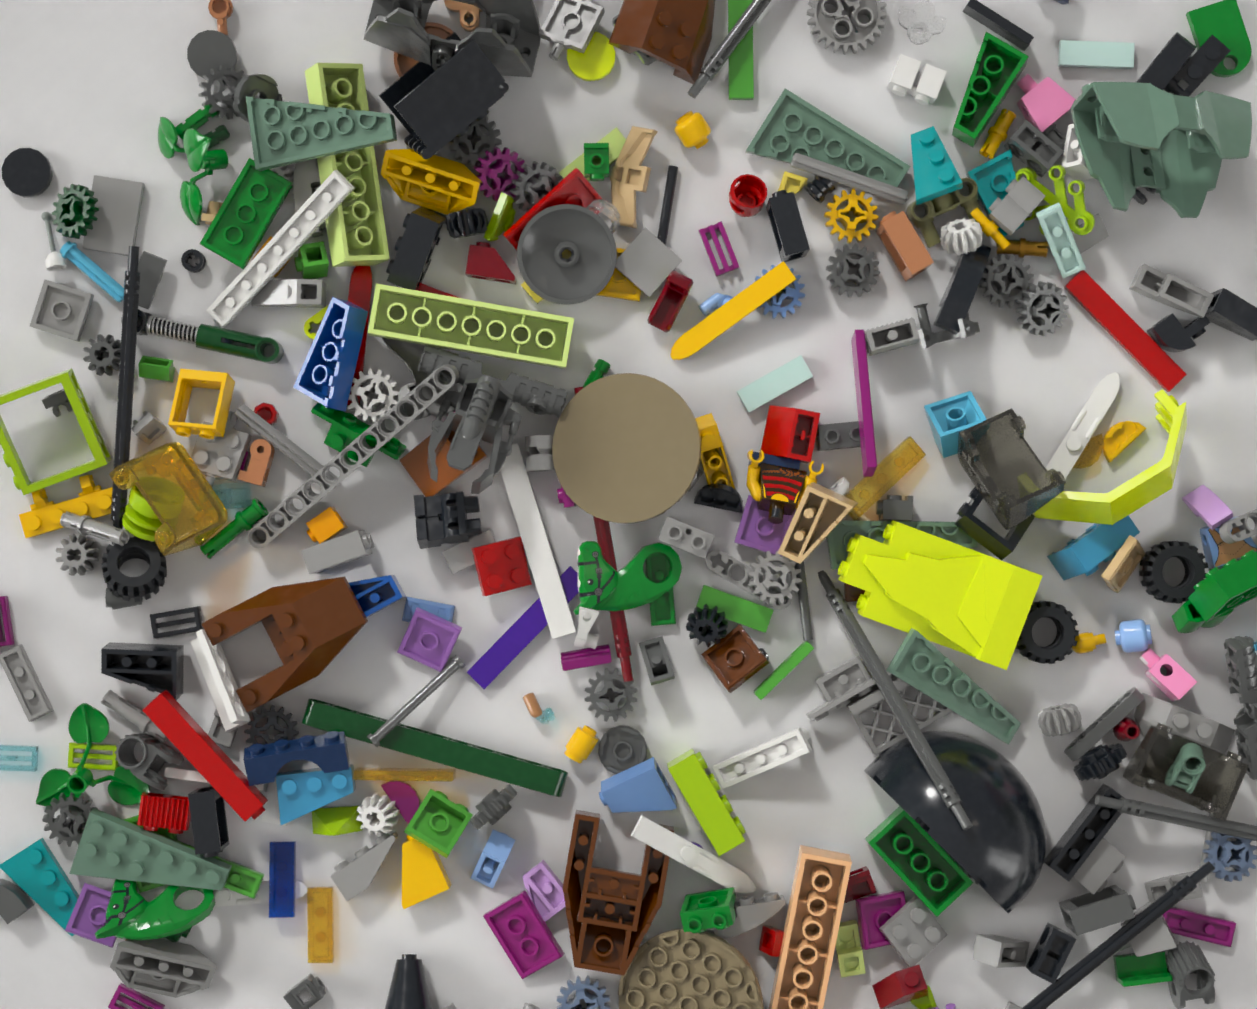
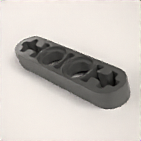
(1104, 724)

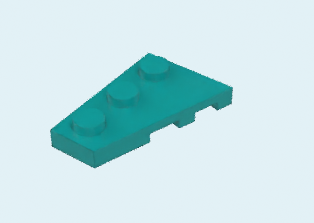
(932, 167)

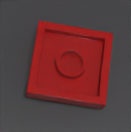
(501, 566)

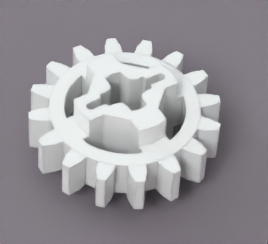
(375, 385)

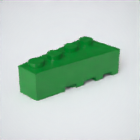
(991, 80)

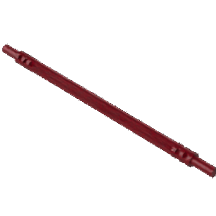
(618, 618)

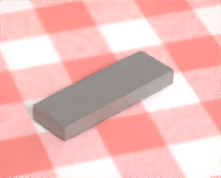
(25, 683)

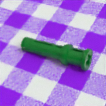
(243, 521)

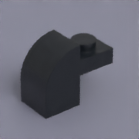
(1173, 337)

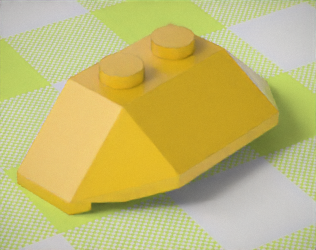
(430, 182)

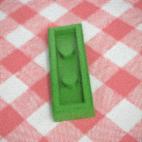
(736, 608)
(783, 669)

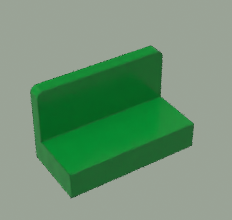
(1141, 970)

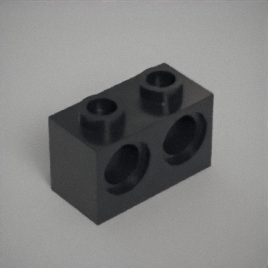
(1051, 953)

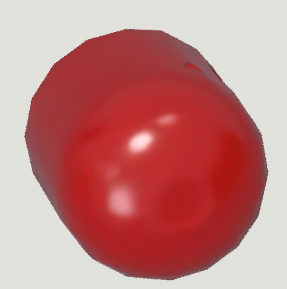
(748, 196)

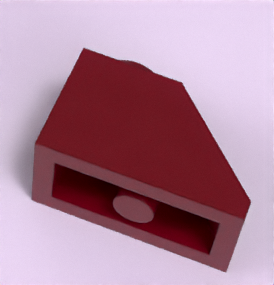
(487, 264)
(900, 987)

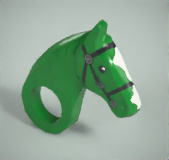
(608, 590)
(136, 919)

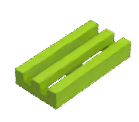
(71, 755)

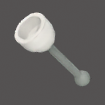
(54, 260)

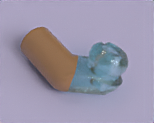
(535, 710)

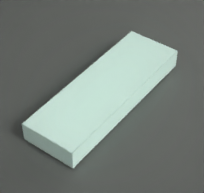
(1096, 54)
(1060, 240)
(774, 384)

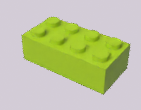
(706, 803)

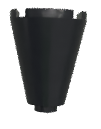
(408, 985)

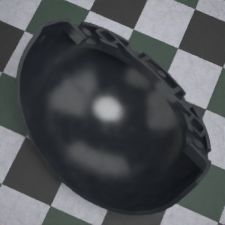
(1008, 828)

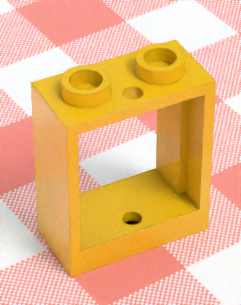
(201, 379)

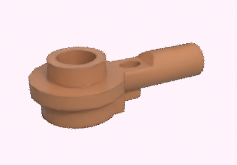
(221, 11)

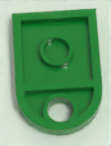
(1226, 24)

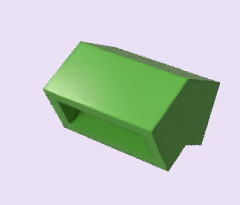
(156, 368)

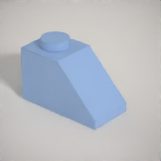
(493, 858)

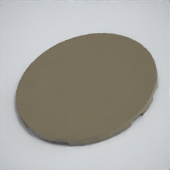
(626, 448)
(689, 973)

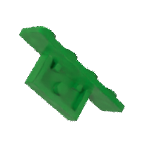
(347, 428)

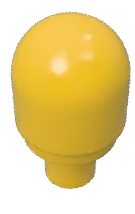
(1088, 642)

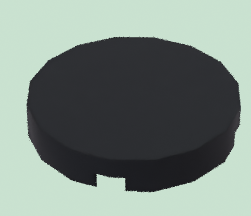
(26, 172)

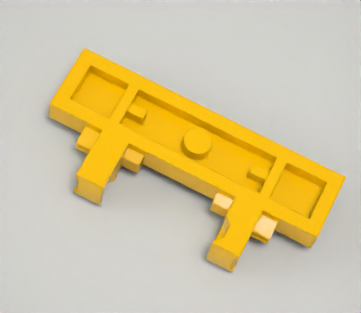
(46, 515)

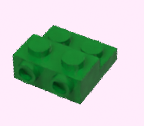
(708, 910)

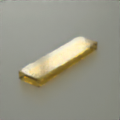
(886, 475)
(404, 774)

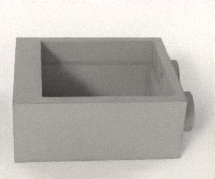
(675, 534)
(337, 551)

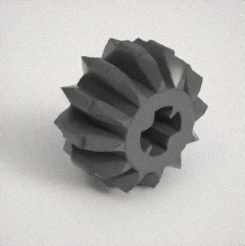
(103, 364)

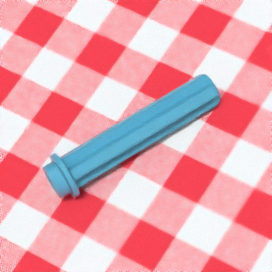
(93, 271)

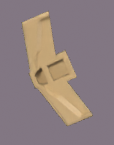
(629, 175)

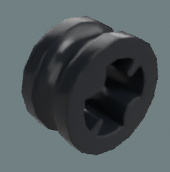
(186, 255)

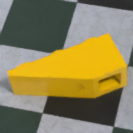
(712, 452)

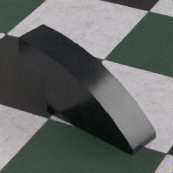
(962, 289)

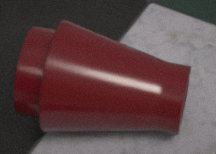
(1121, 728)

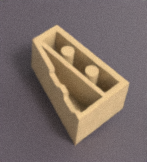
(813, 521)

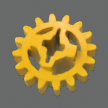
(852, 205)

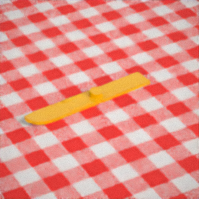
(732, 312)

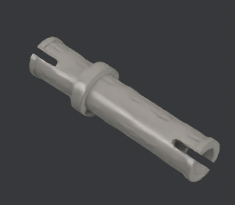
(86, 525)
(132, 714)

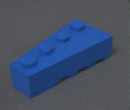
(333, 355)

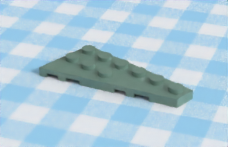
(302, 131)
(130, 853)

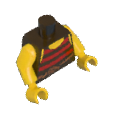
(777, 487)

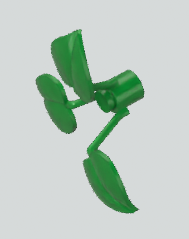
(198, 158)
(89, 726)

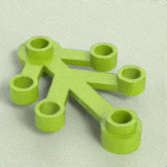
(1061, 198)

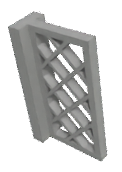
(866, 702)

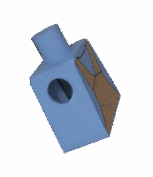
(1218, 552)

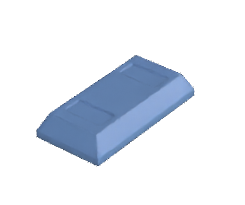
(439, 609)

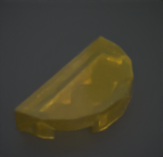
(1090, 453)

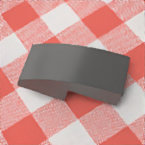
(151, 271)

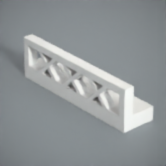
(220, 682)

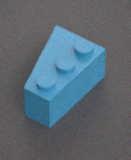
(1092, 548)
(310, 789)

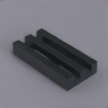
(198, 619)

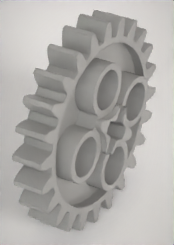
(827, 22)

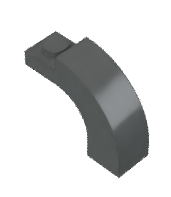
(13, 901)

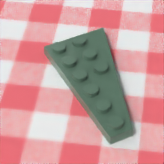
(804, 129)

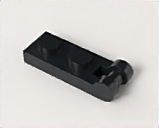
(1198, 67)

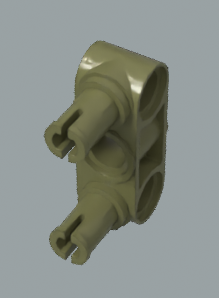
(940, 206)

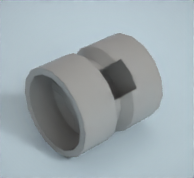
(540, 453)

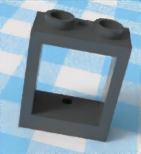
(1097, 911)

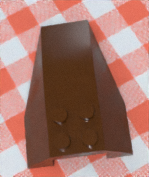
(668, 31)

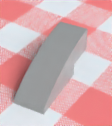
(1171, 291)

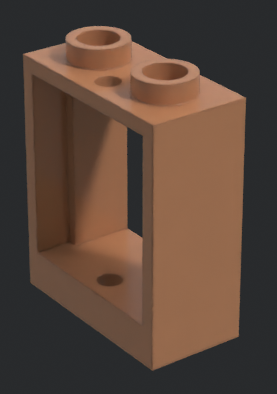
(903, 245)

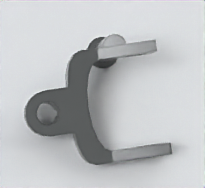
(928, 338)

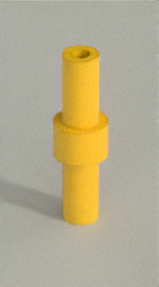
(990, 228)

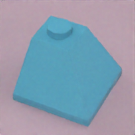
(951, 417)

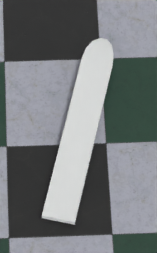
(1085, 425)
(692, 856)
(227, 897)

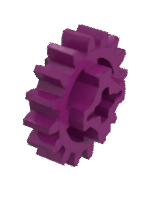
(502, 164)

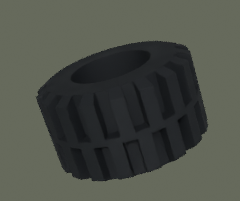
(1154, 564)
(134, 586)
(1064, 638)

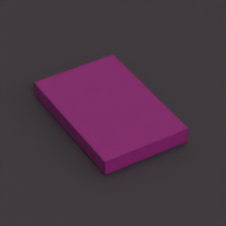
(523, 934)

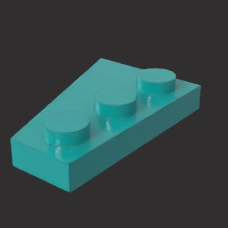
(993, 179)

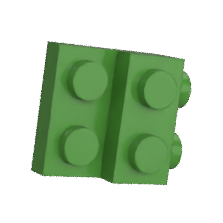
(438, 822)

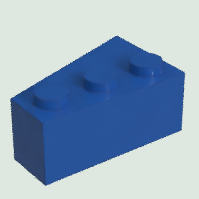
(377, 593)

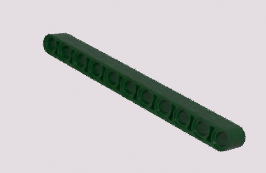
(438, 748)

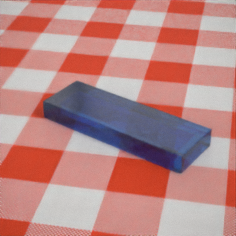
(282, 879)

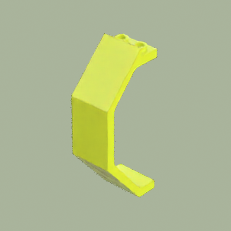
(1136, 492)

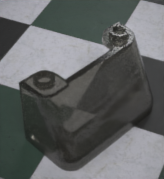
(1007, 468)
(1216, 785)

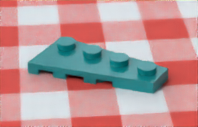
(43, 880)

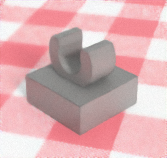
(148, 428)

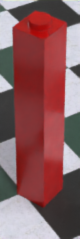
(205, 756)

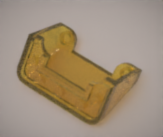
(176, 494)

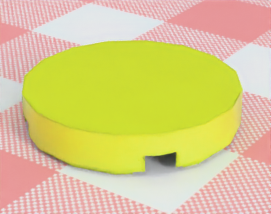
(595, 62)

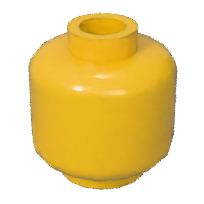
(692, 130)

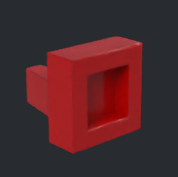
(771, 940)

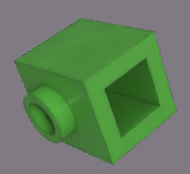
(312, 260)

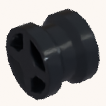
(819, 188)

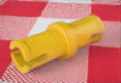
(997, 133)

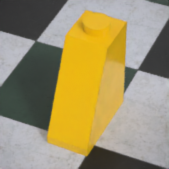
(421, 873)

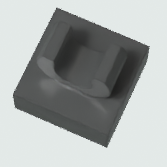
(55, 400)

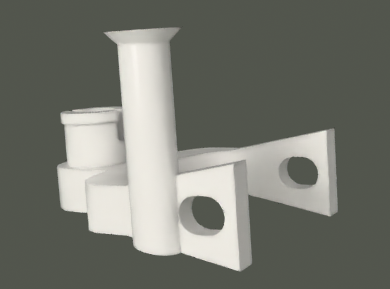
(583, 636)

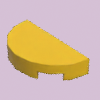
(1119, 437)

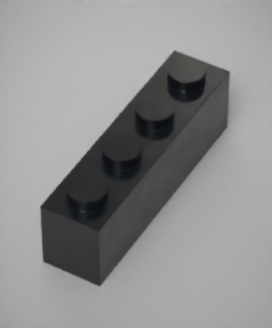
(1083, 835)

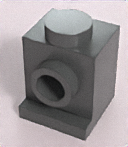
(895, 508)

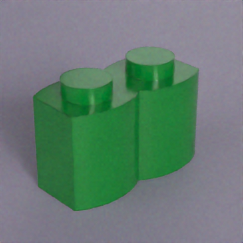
(1189, 620)

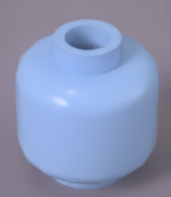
(1133, 636)

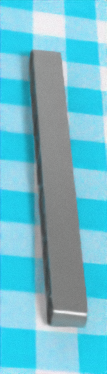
(342, 462)

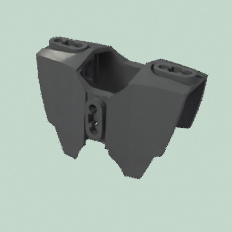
(509, 32)

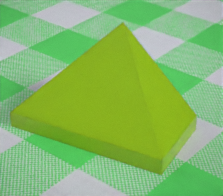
(336, 820)

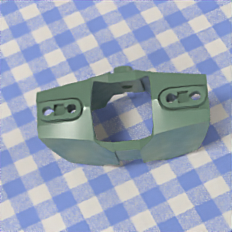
(1170, 135)

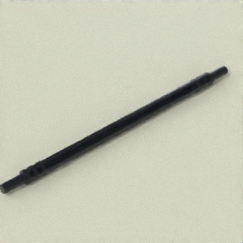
(126, 380)
(1119, 939)

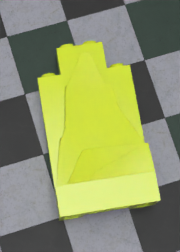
(941, 591)

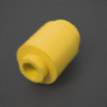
(581, 744)

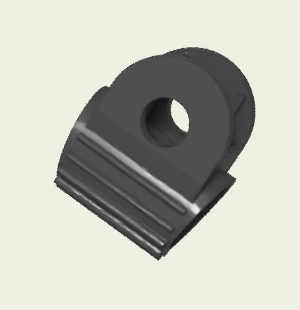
(145, 769)
(1187, 960)

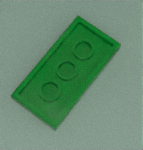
(246, 214)

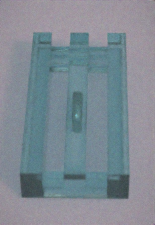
(34, 758)

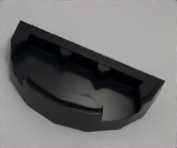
(720, 497)

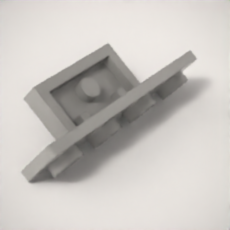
(841, 685)

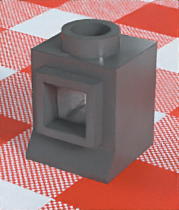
(305, 993)

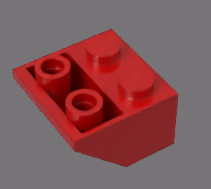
(790, 433)

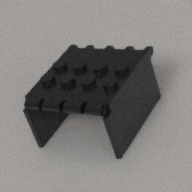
(444, 101)

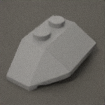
(1184, 723)
(162, 967)

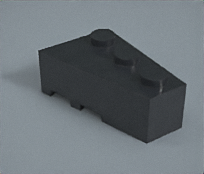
(415, 248)
(147, 665)

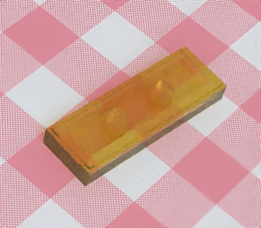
(320, 924)

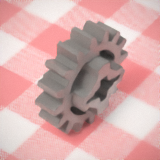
(780, 586)

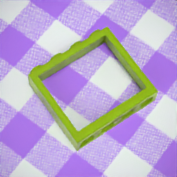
(86, 422)

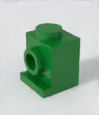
(592, 151)

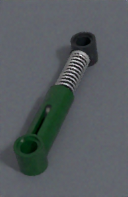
(211, 338)

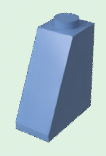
(638, 789)

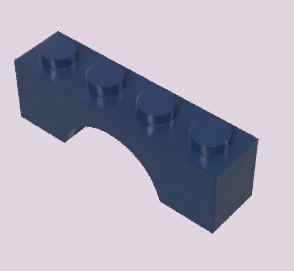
(325, 750)

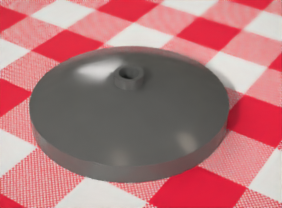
(591, 254)

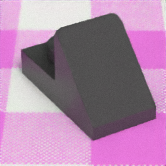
(656, 660)

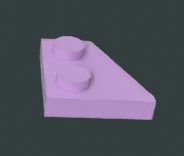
(544, 890)

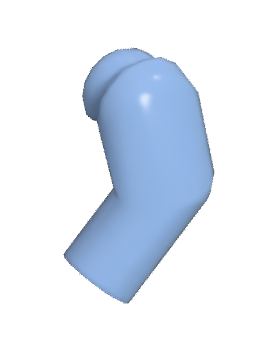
(714, 302)

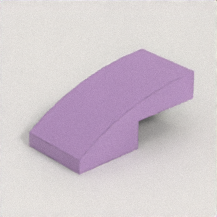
(1208, 507)

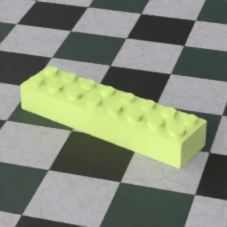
(357, 225)
(470, 326)

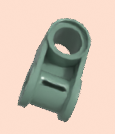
(1186, 772)

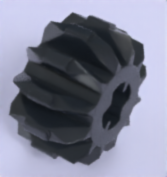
(467, 223)
(698, 629)

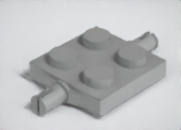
(571, 25)
(221, 456)

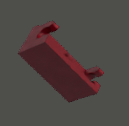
(859, 884)

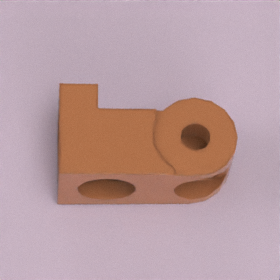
(259, 464)

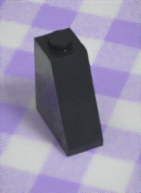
(1233, 314)

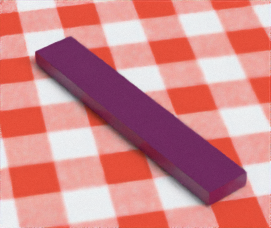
(864, 405)

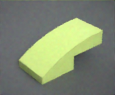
(849, 949)

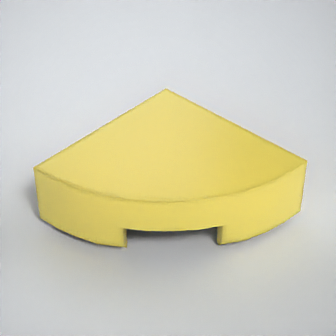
(792, 182)

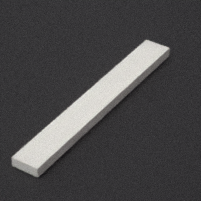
(280, 248)
(536, 545)

